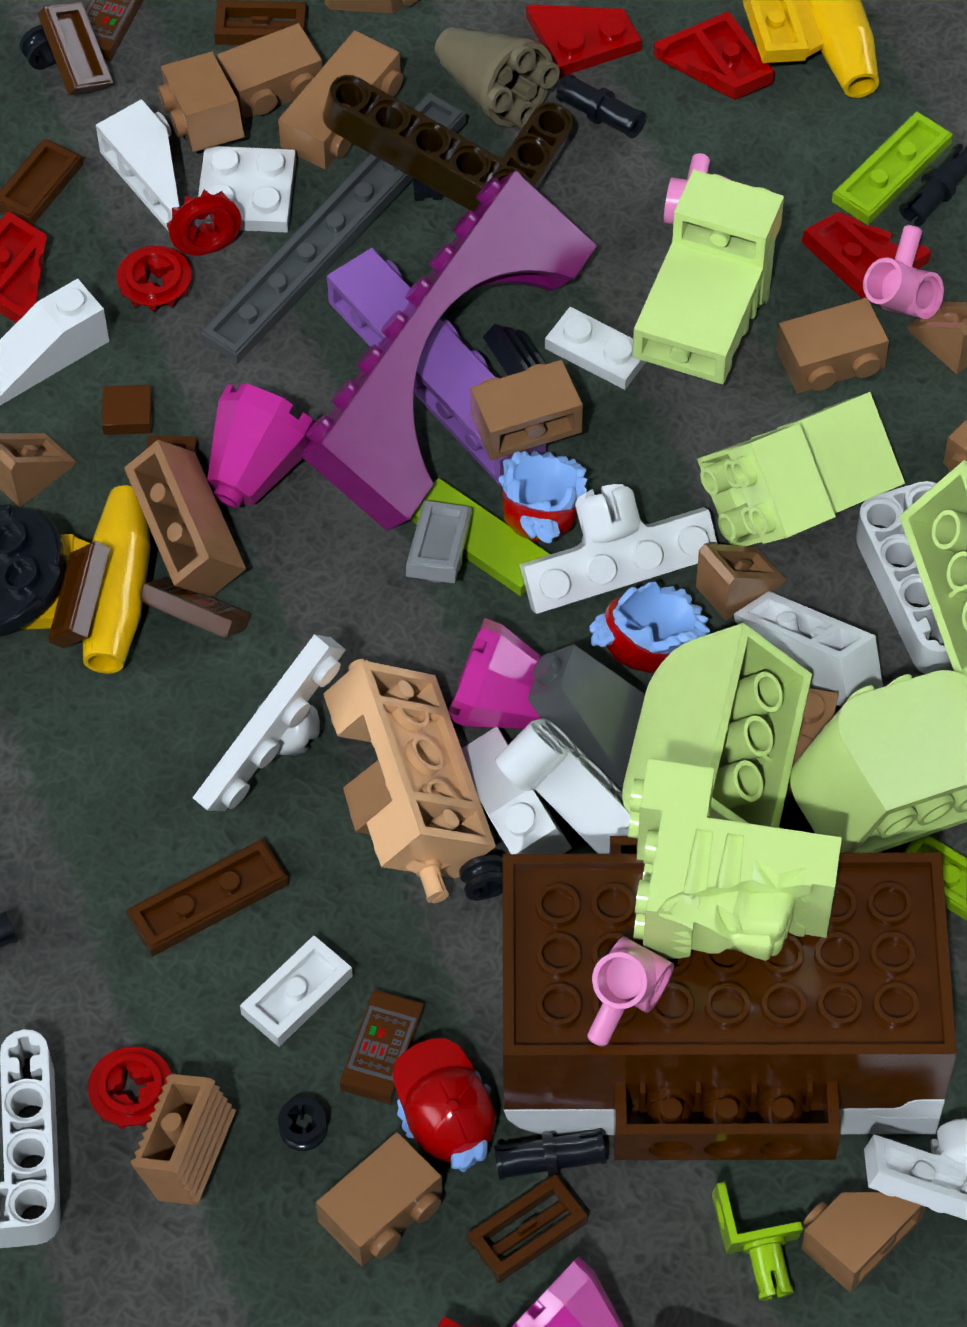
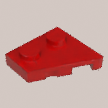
(583, 35)
(717, 56)
(852, 247)
(20, 265)

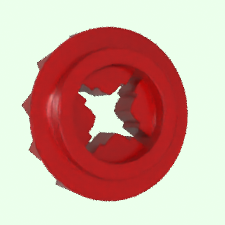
(206, 237)
(161, 262)
(108, 1078)

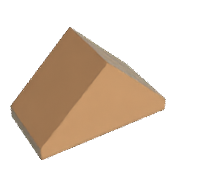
(945, 334)
(30, 464)
(734, 576)

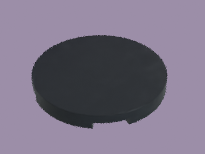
(30, 566)

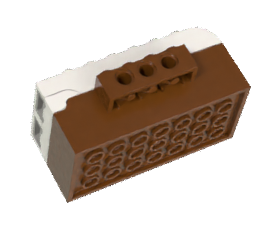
(738, 1047)

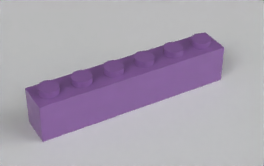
(366, 296)

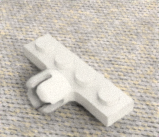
(615, 550)
(278, 727)
(923, 1177)

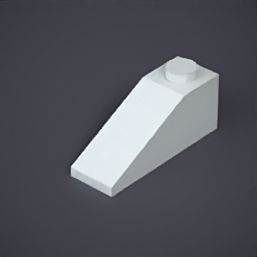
(139, 150)
(50, 338)
(831, 650)
(516, 814)

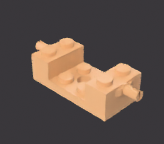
(434, 806)

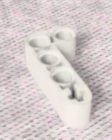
(901, 585)
(568, 780)
(28, 1137)

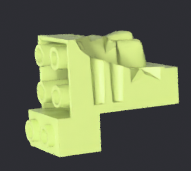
(710, 277)
(800, 473)
(718, 879)

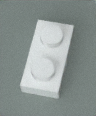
(594, 347)
(296, 991)

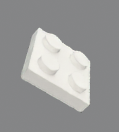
(257, 182)

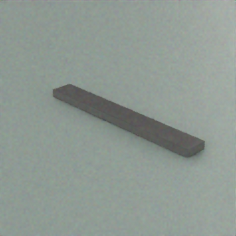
(315, 247)

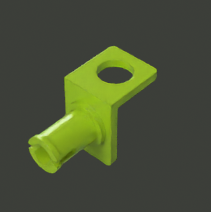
(761, 1244)

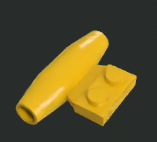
(802, 27)
(118, 601)

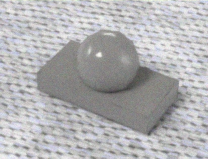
(439, 542)

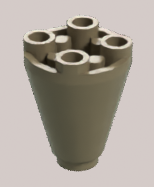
(498, 72)

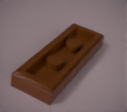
(207, 897)

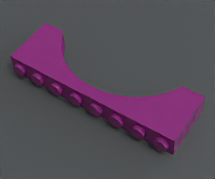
(370, 435)

